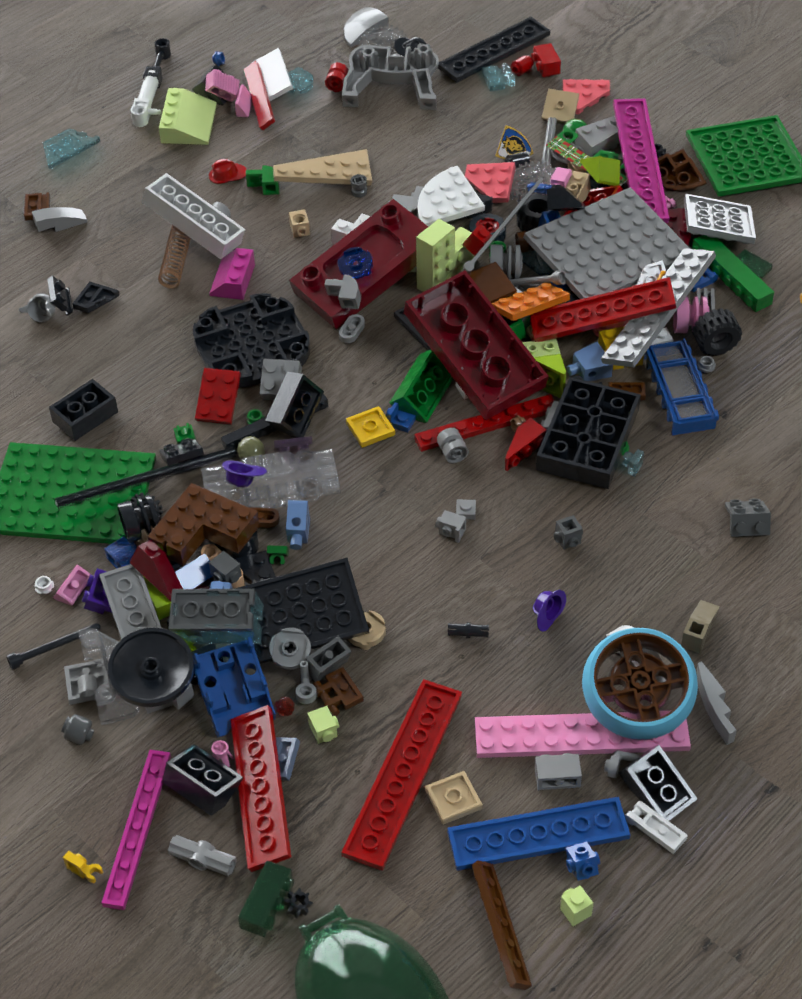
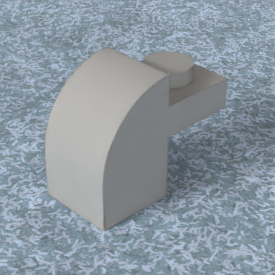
(346, 290)

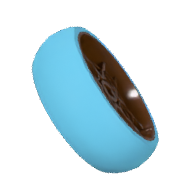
(677, 675)

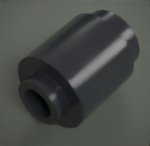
(518, 158)

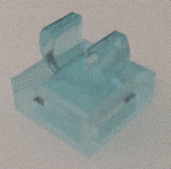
(633, 462)

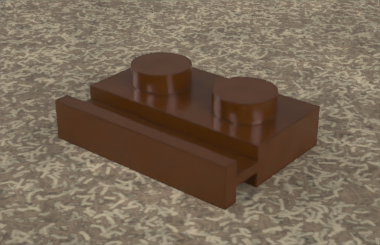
(34, 202)

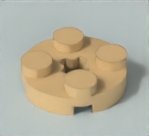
(376, 631)

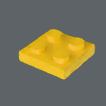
(370, 426)

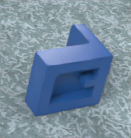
(400, 419)

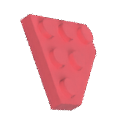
(589, 91)
(492, 179)

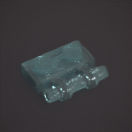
(494, 78)

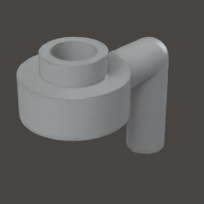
(306, 691)
(612, 765)

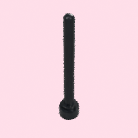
(17, 659)

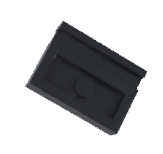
(60, 295)

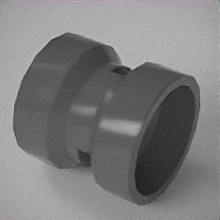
(358, 185)

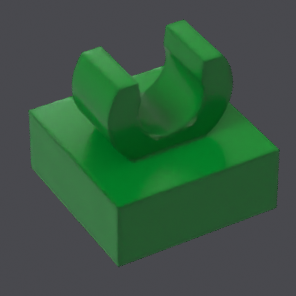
(183, 432)
(277, 551)

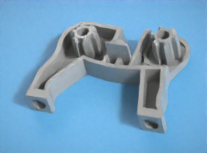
(376, 64)

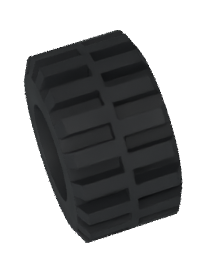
(530, 213)
(717, 332)

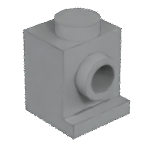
(451, 525)

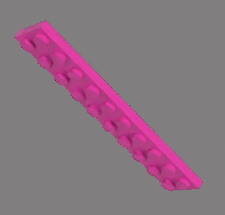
(640, 153)

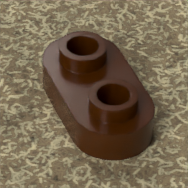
(267, 517)

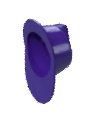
(241, 473)
(548, 608)

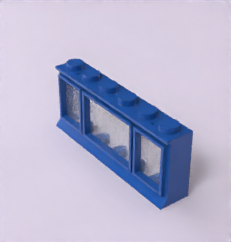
(681, 387)

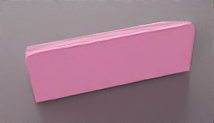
(243, 102)
(72, 586)

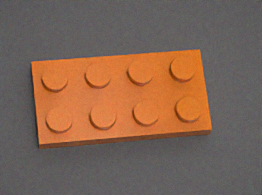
(531, 301)

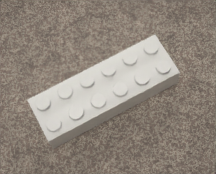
(193, 216)

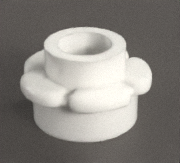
(41, 582)

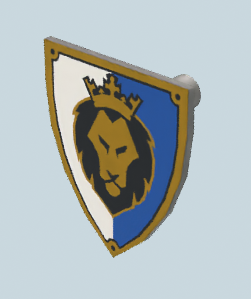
(512, 142)

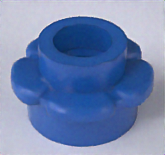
(218, 58)

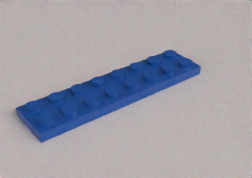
(538, 833)

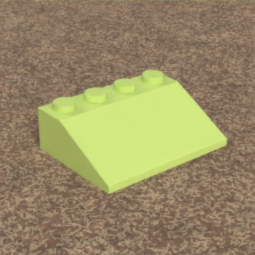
(186, 118)

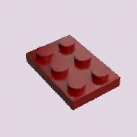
(217, 396)

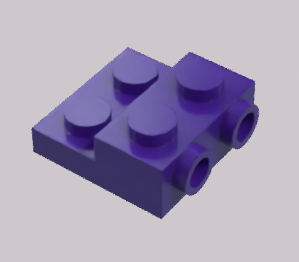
(96, 598)

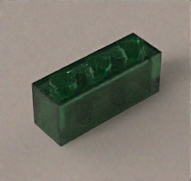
(266, 899)

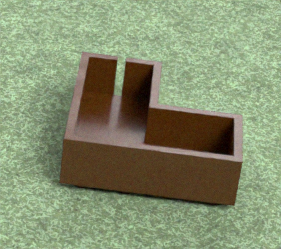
(203, 516)

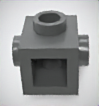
(568, 532)

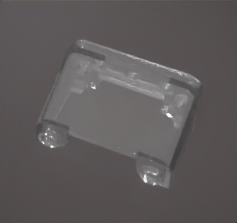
(110, 705)

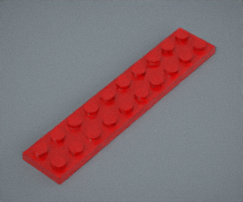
(401, 775)

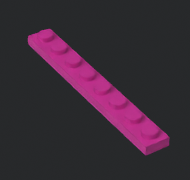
(136, 831)

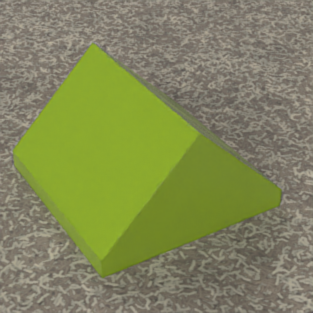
(603, 169)
(556, 372)

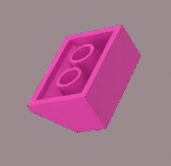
(233, 274)

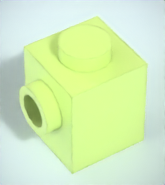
(323, 724)
(576, 905)

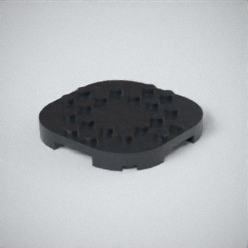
(248, 333)

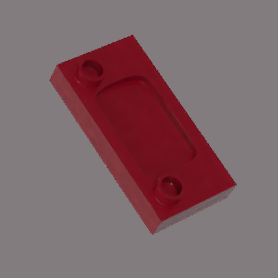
(392, 244)

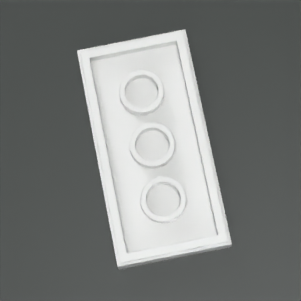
(275, 74)

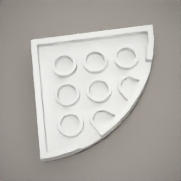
(448, 198)

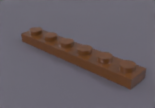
(501, 925)

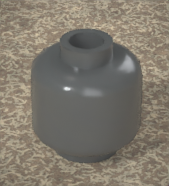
(77, 729)

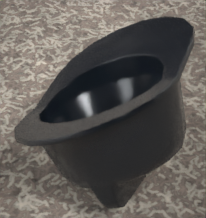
(401, 43)

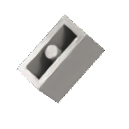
(558, 771)

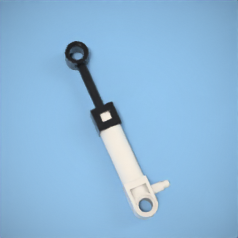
(152, 78)

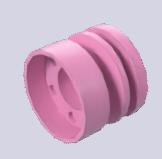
(688, 314)

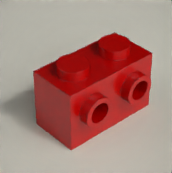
(546, 60)

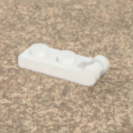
(656, 827)

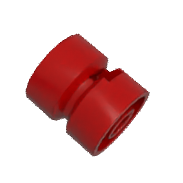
(335, 77)

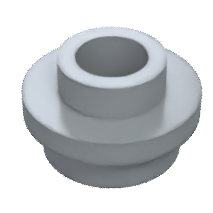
(706, 364)

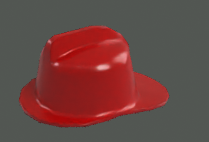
(226, 171)

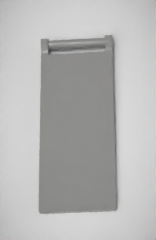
(469, 265)

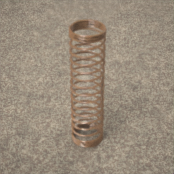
(163, 270)

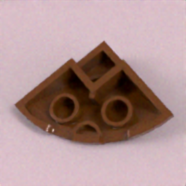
(679, 172)

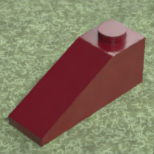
(155, 568)

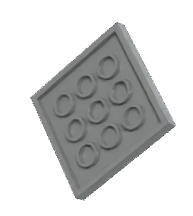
(719, 219)

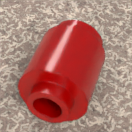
(522, 65)

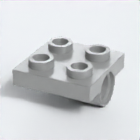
(83, 681)

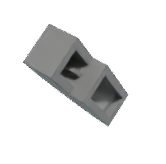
(58, 217)

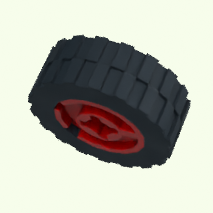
(490, 222)

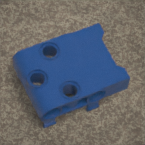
(234, 689)

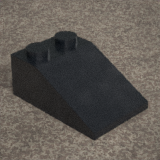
(658, 783)

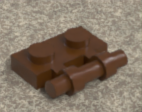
(343, 688)

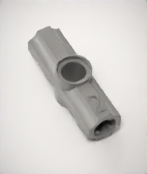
(202, 855)

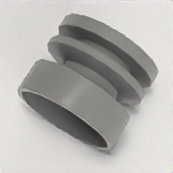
(509, 262)

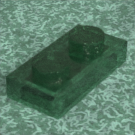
(755, 263)

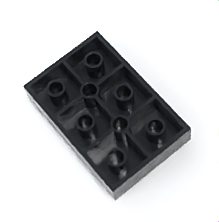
(588, 432)

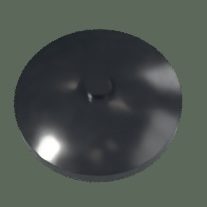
(150, 667)

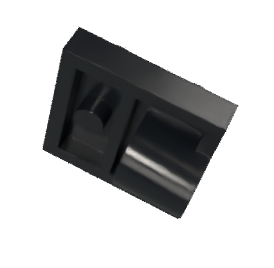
(187, 449)

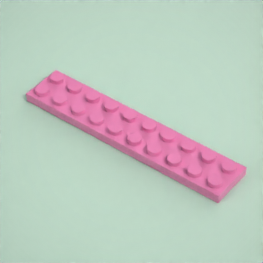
(564, 734)

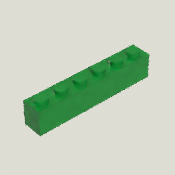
(736, 274)

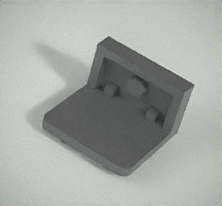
(748, 517)

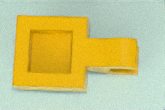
(79, 866)

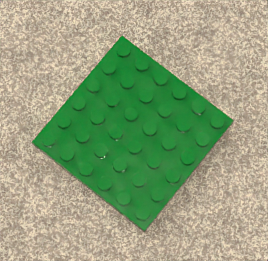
(747, 155)

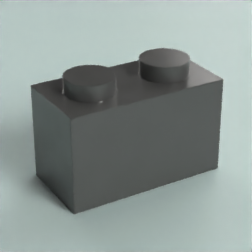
(328, 659)

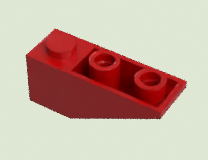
(525, 441)

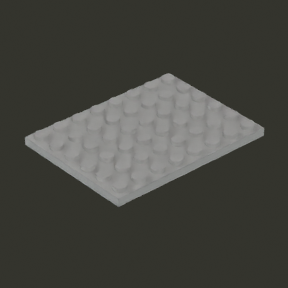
(606, 244)

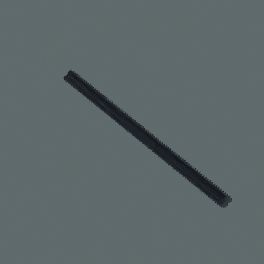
(143, 477)

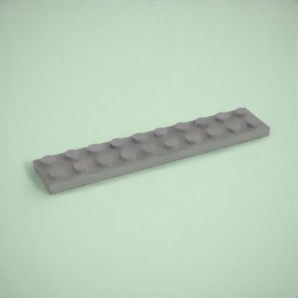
(642, 331)

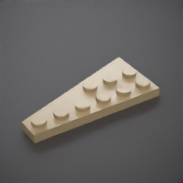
(327, 169)

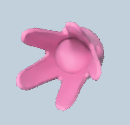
(220, 750)

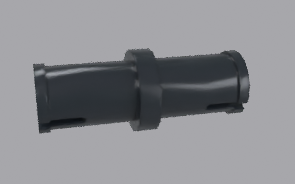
(468, 630)

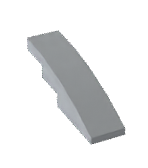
(713, 699)

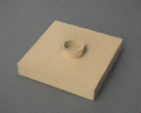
(560, 105)
(453, 797)

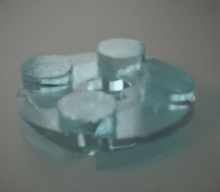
(301, 80)

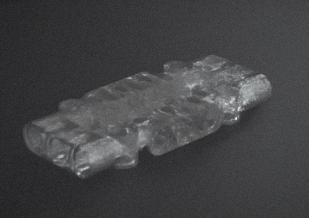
(287, 478)

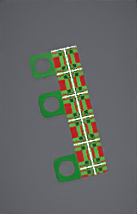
(565, 149)

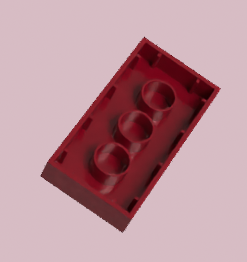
(475, 345)

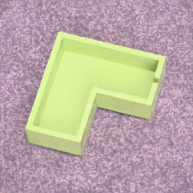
(440, 254)

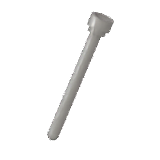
(556, 278)

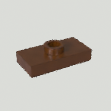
(635, 387)

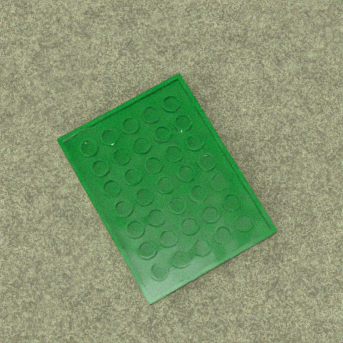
(40, 473)

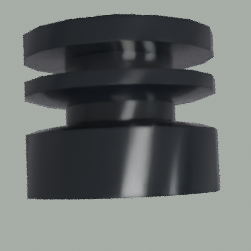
(138, 518)

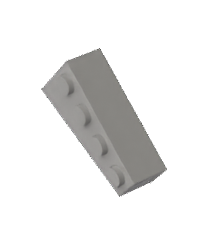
(598, 136)

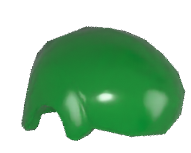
(573, 124)

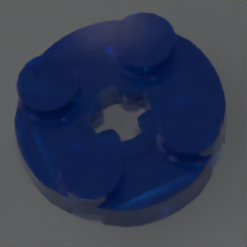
(357, 271)

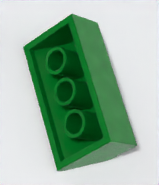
(423, 387)

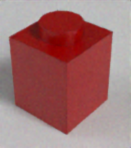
(477, 239)

